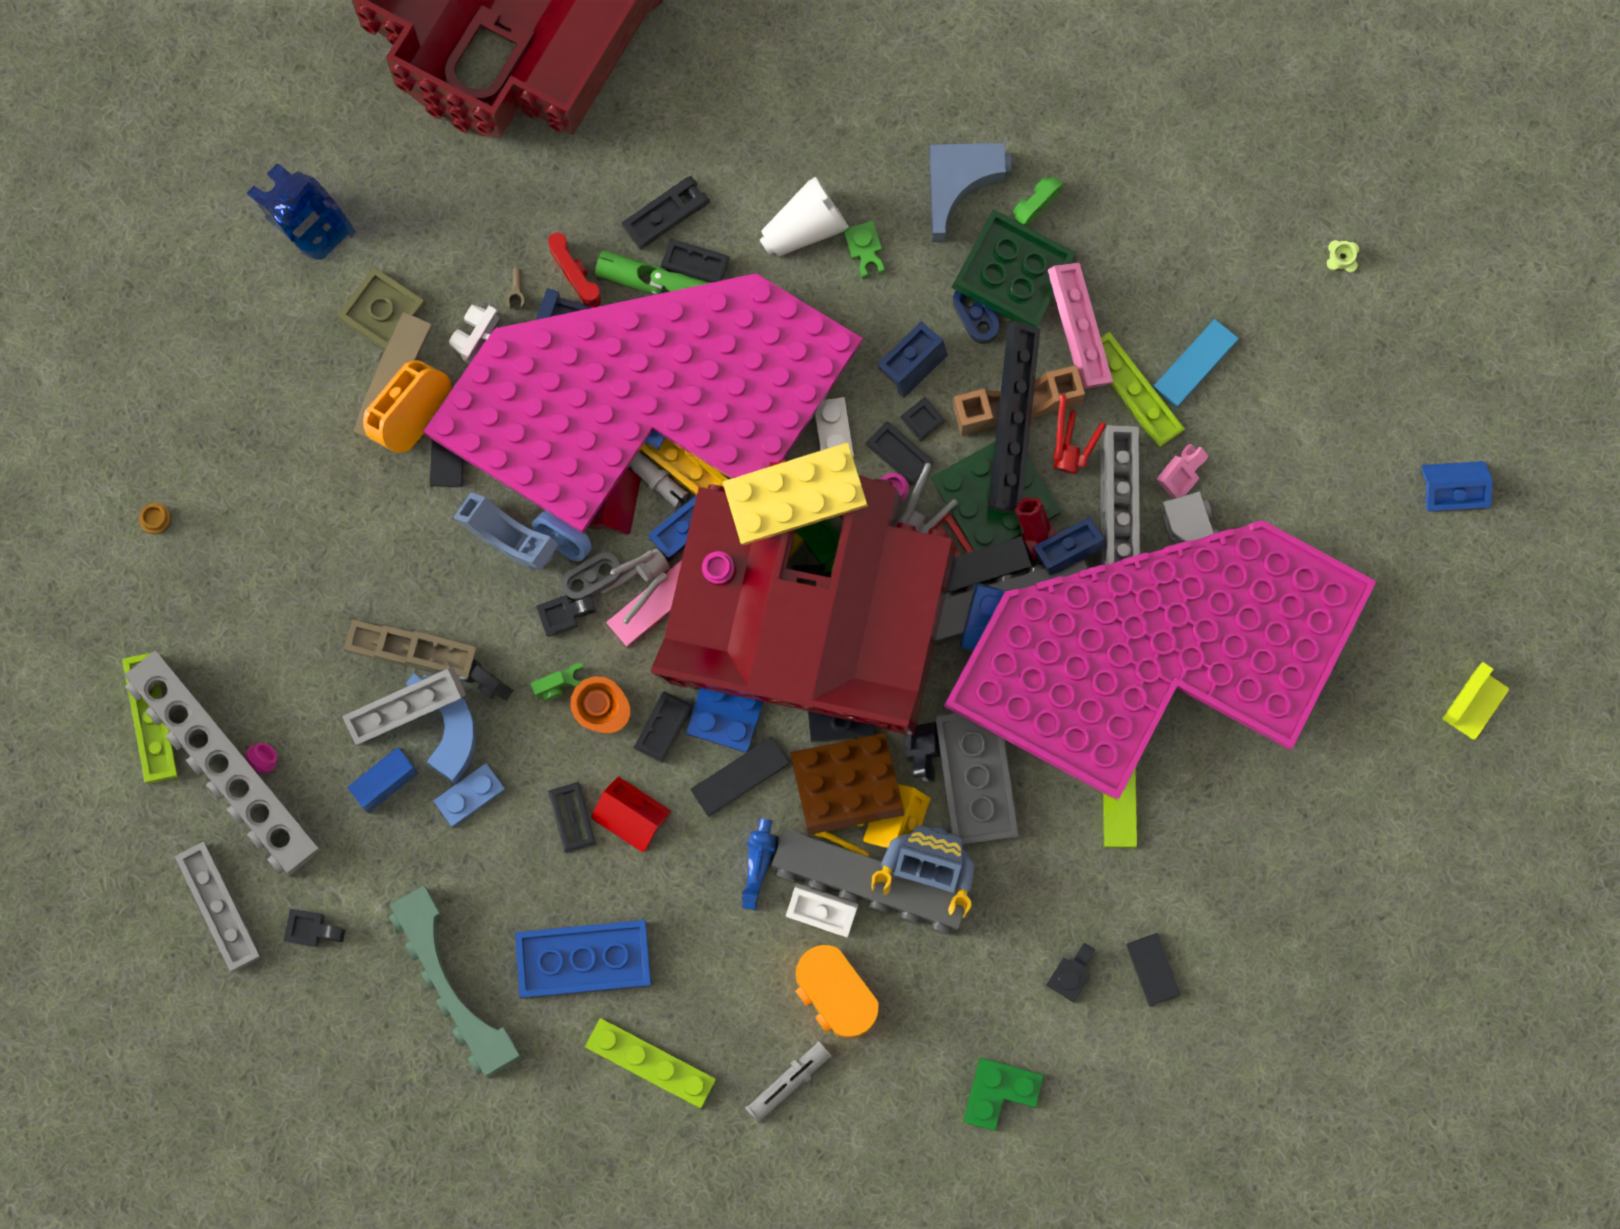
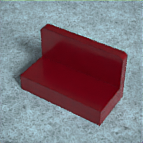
(619, 507)

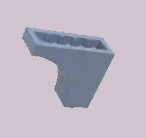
(959, 171)

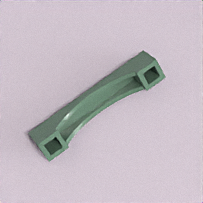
(418, 918)

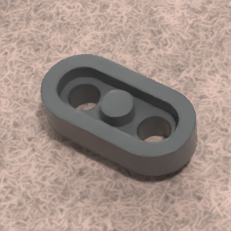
(590, 576)

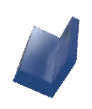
(1457, 486)
(382, 780)

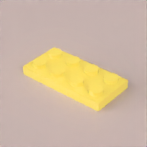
(795, 494)

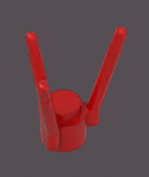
(1065, 455)

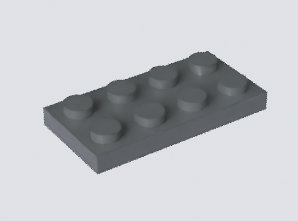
(976, 780)

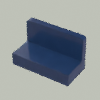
(913, 358)
(1069, 546)

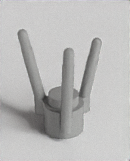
(916, 519)
(649, 566)

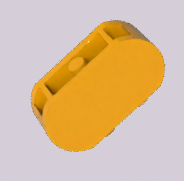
(406, 406)
(835, 992)

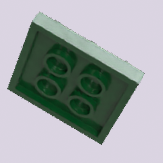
(1011, 269)
(970, 485)

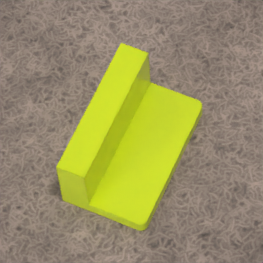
(1476, 702)

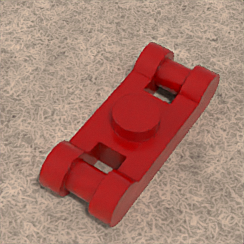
(573, 270)

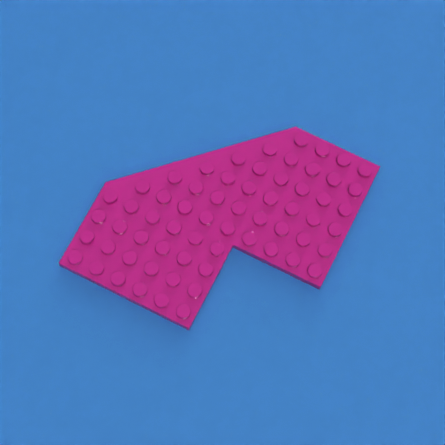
(576, 394)
(1095, 655)

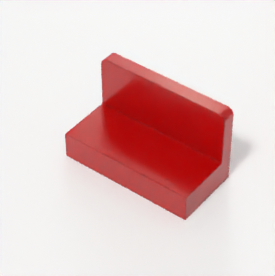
(630, 813)

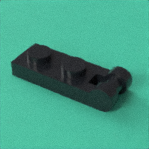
(664, 212)

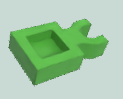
(864, 244)

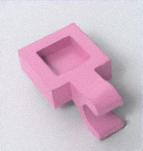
(1180, 473)

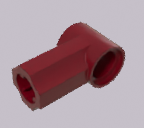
(1033, 523)

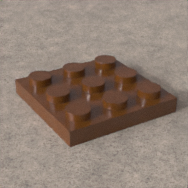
(847, 783)

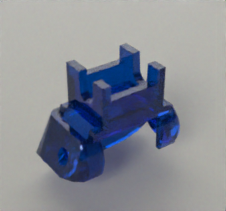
(293, 201)

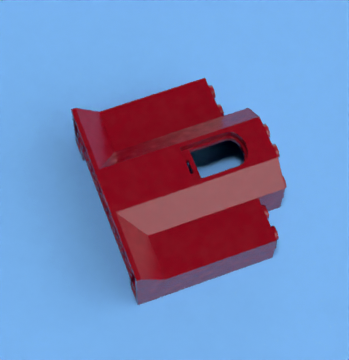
(552, 73)
(836, 648)

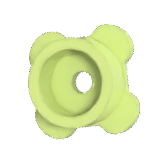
(1349, 249)

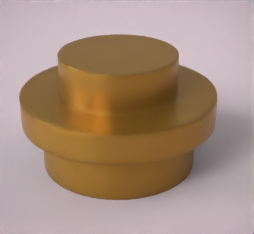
(154, 518)

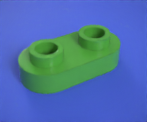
(1045, 193)

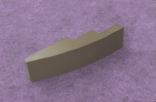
(402, 347)
(409, 648)

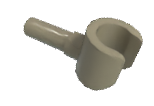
(516, 289)

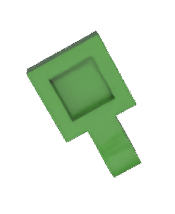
(553, 684)

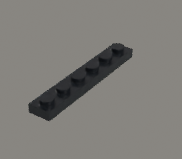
(1014, 417)

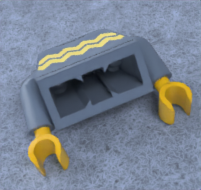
(930, 859)

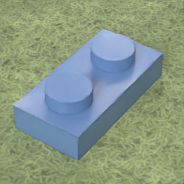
(469, 795)

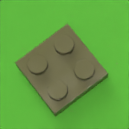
(378, 307)

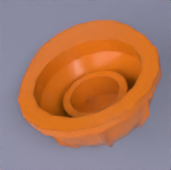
(600, 705)

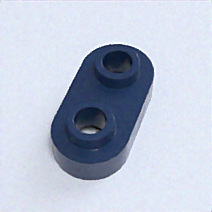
(975, 315)

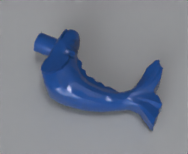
(761, 849)

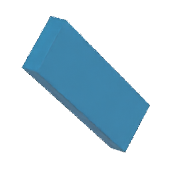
(1195, 363)

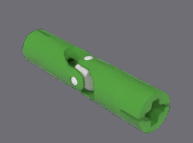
(628, 273)

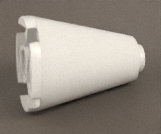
(803, 221)

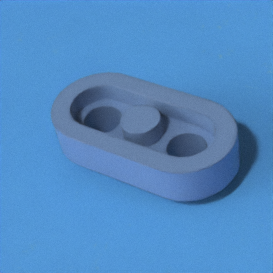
(571, 542)

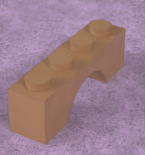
(980, 408)

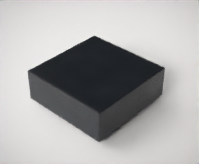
(922, 419)

